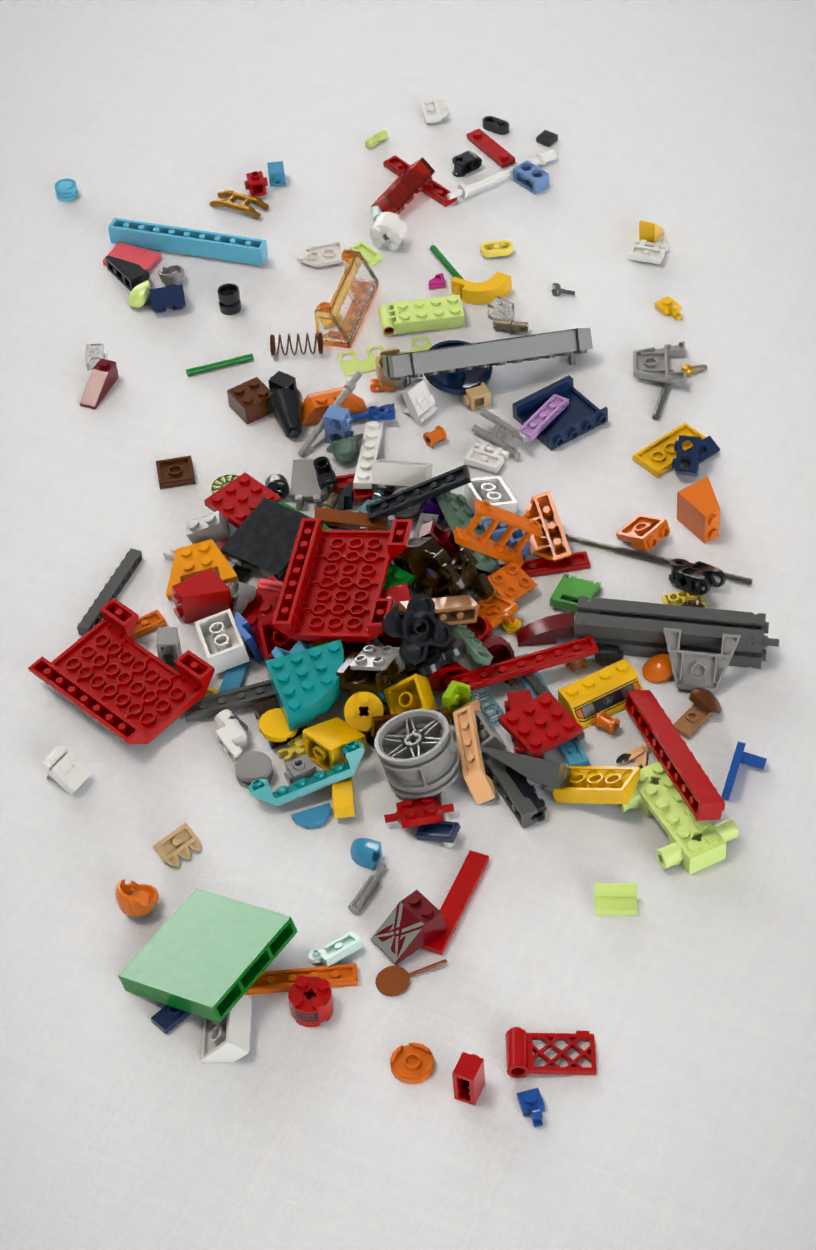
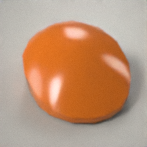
(658, 669)

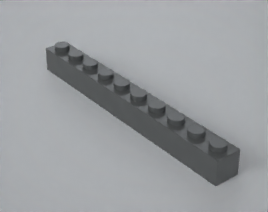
(110, 590)

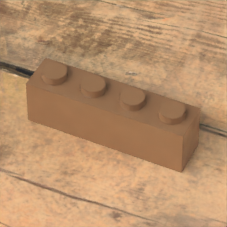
(452, 609)

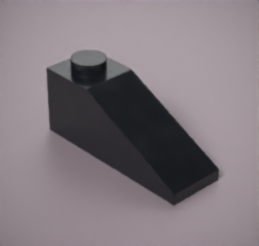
(127, 272)

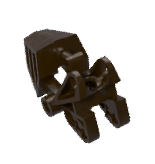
(451, 574)

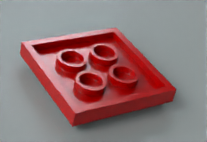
(239, 498)
(262, 606)
(540, 725)

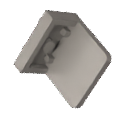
(377, 658)

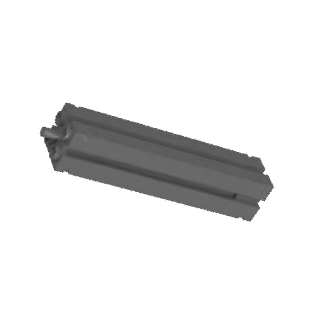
(640, 625)

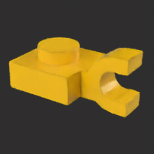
(669, 306)

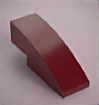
(444, 538)
(546, 630)

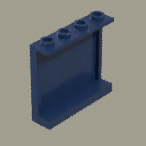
(572, 422)

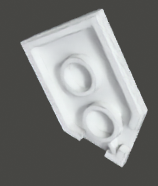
(323, 254)

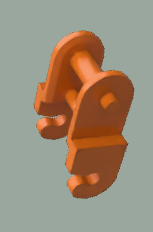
(573, 667)

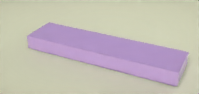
(544, 416)

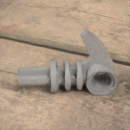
(243, 594)

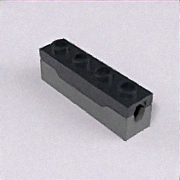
(516, 793)

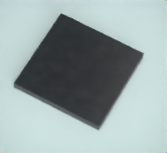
(266, 538)

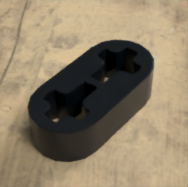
(495, 125)

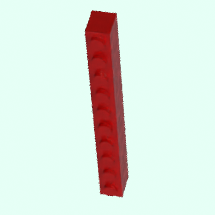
(674, 755)

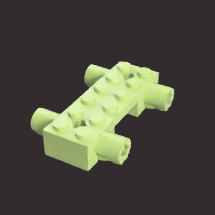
(689, 841)

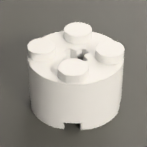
(388, 231)

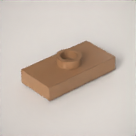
(692, 720)

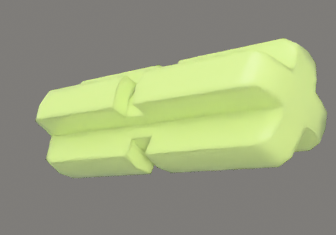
(378, 137)

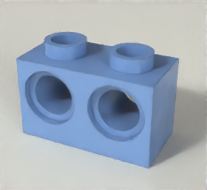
(531, 177)
(337, 424)

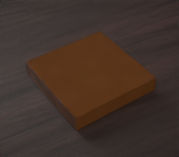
(175, 472)

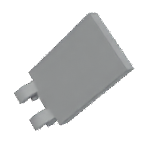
(305, 484)

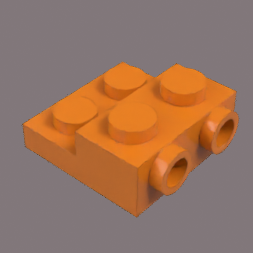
(644, 532)

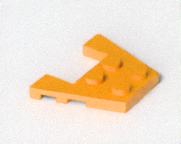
(196, 559)

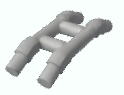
(492, 437)

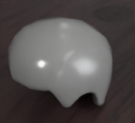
(171, 275)

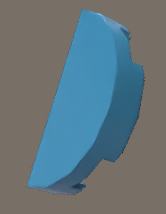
(312, 817)

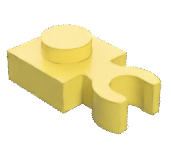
(294, 748)

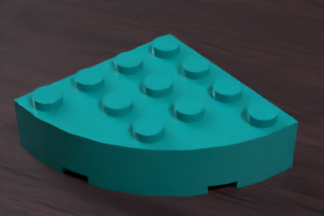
(306, 682)

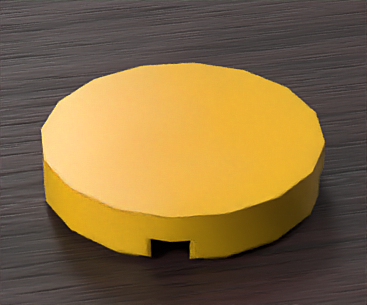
(274, 726)

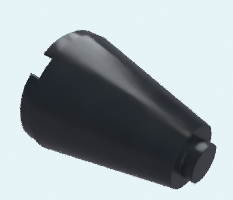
(287, 410)

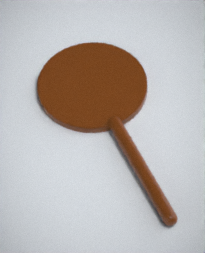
(396, 980)

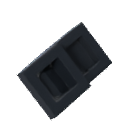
(345, 499)

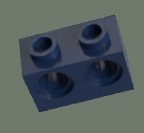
(692, 455)

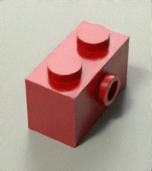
(468, 1078)

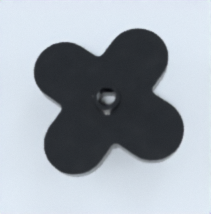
(429, 634)
(437, 658)

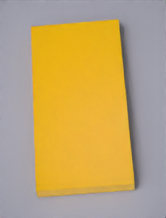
(659, 455)

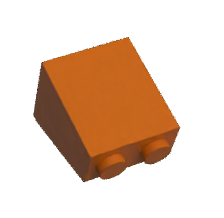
(699, 510)

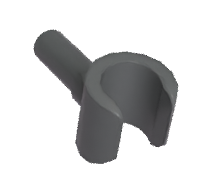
(557, 291)

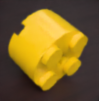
(352, 711)

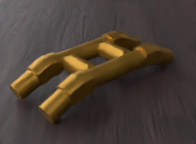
(244, 207)

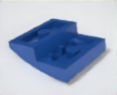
(248, 636)

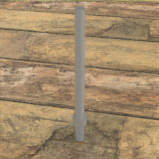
(349, 386)

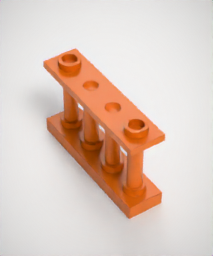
(492, 548)

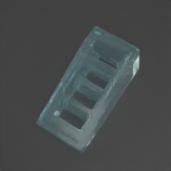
(484, 697)

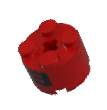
(310, 1001)

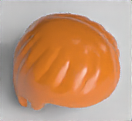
(135, 898)

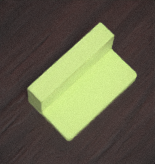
(615, 899)

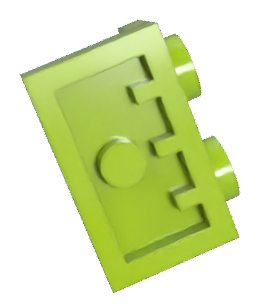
(456, 696)

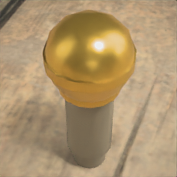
(692, 369)

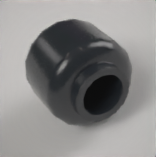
(278, 484)

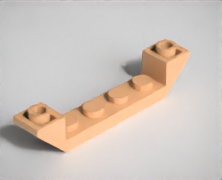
(470, 752)

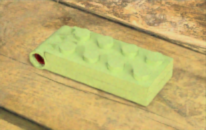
(421, 315)

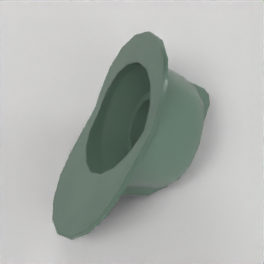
(345, 448)

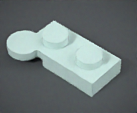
(336, 949)

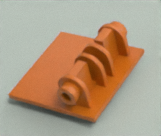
(511, 581)

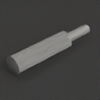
(366, 891)

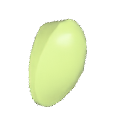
(139, 294)

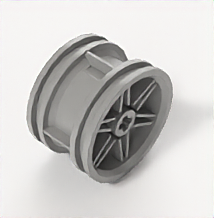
(418, 753)

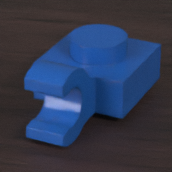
(532, 1104)

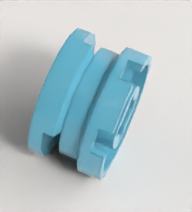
(66, 190)

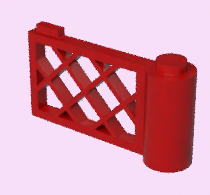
(521, 1048)

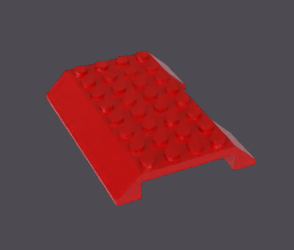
(338, 582)
(122, 681)

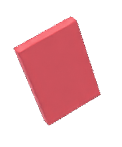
(145, 258)

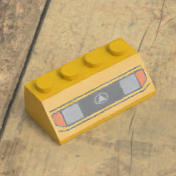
(599, 691)

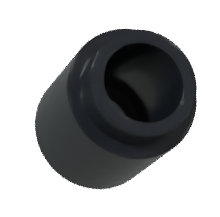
(609, 655)

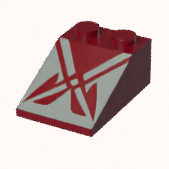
(409, 927)

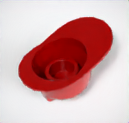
(436, 679)

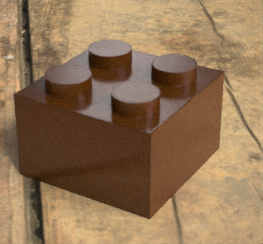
(250, 400)

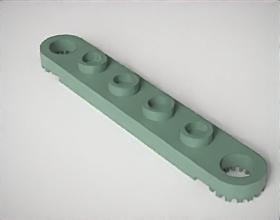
(473, 646)

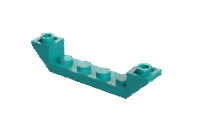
(353, 753)

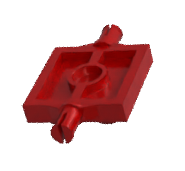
(418, 812)

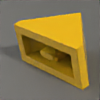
(649, 231)

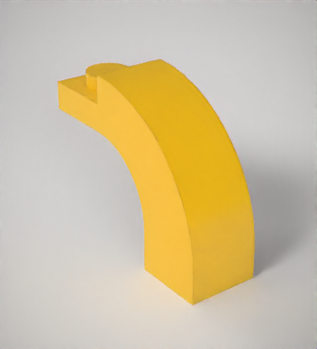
(482, 292)

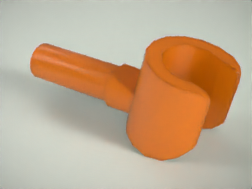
(375, 387)

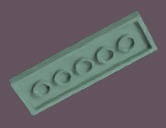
(459, 515)

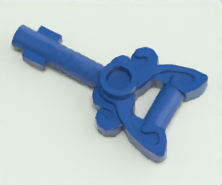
(376, 413)

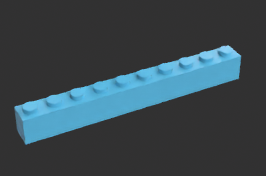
(188, 241)

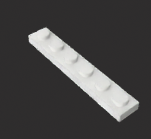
(368, 454)

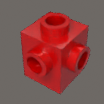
(256, 183)

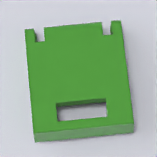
(572, 589)

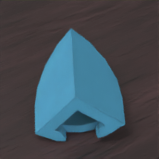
(366, 852)

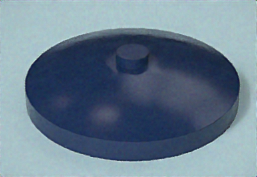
(459, 381)

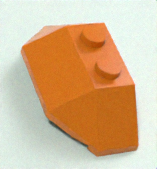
(317, 403)
(553, 543)

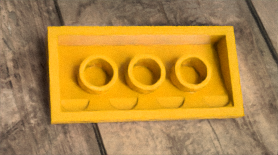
(598, 785)

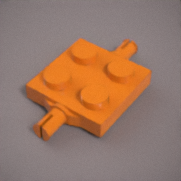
(497, 609)

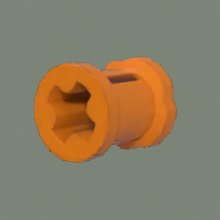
(434, 436)
(606, 722)

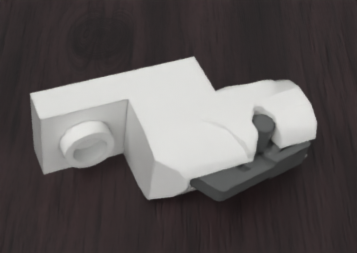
(231, 734)

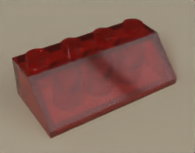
(405, 186)

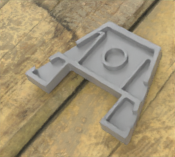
(652, 364)
(697, 668)

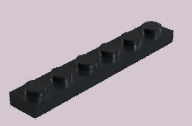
(418, 493)

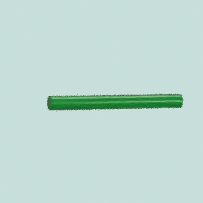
(445, 262)
(216, 365)

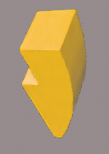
(343, 798)

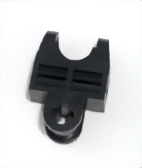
(694, 576)

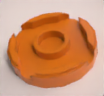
(412, 1063)

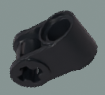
(465, 163)
(324, 472)

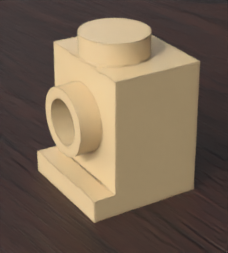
(477, 397)

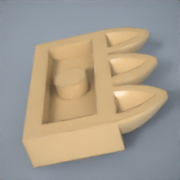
(177, 844)

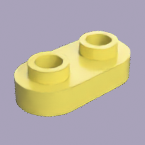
(496, 248)

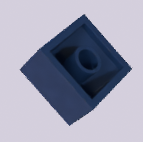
(167, 298)

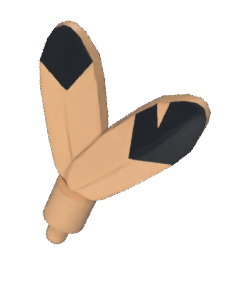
(638, 753)

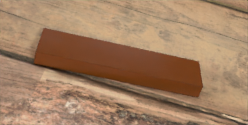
(347, 519)

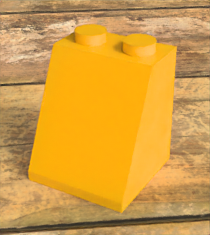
(325, 742)

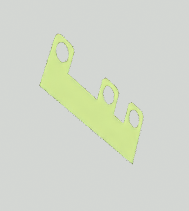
(353, 365)

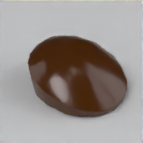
(705, 699)

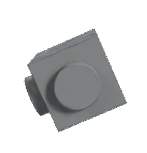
(299, 768)

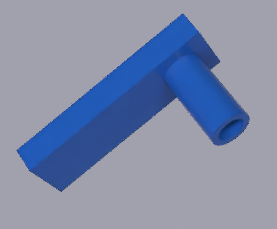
(743, 758)

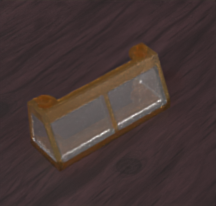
(344, 314)

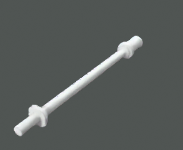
(541, 159)

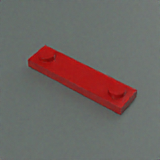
(491, 148)

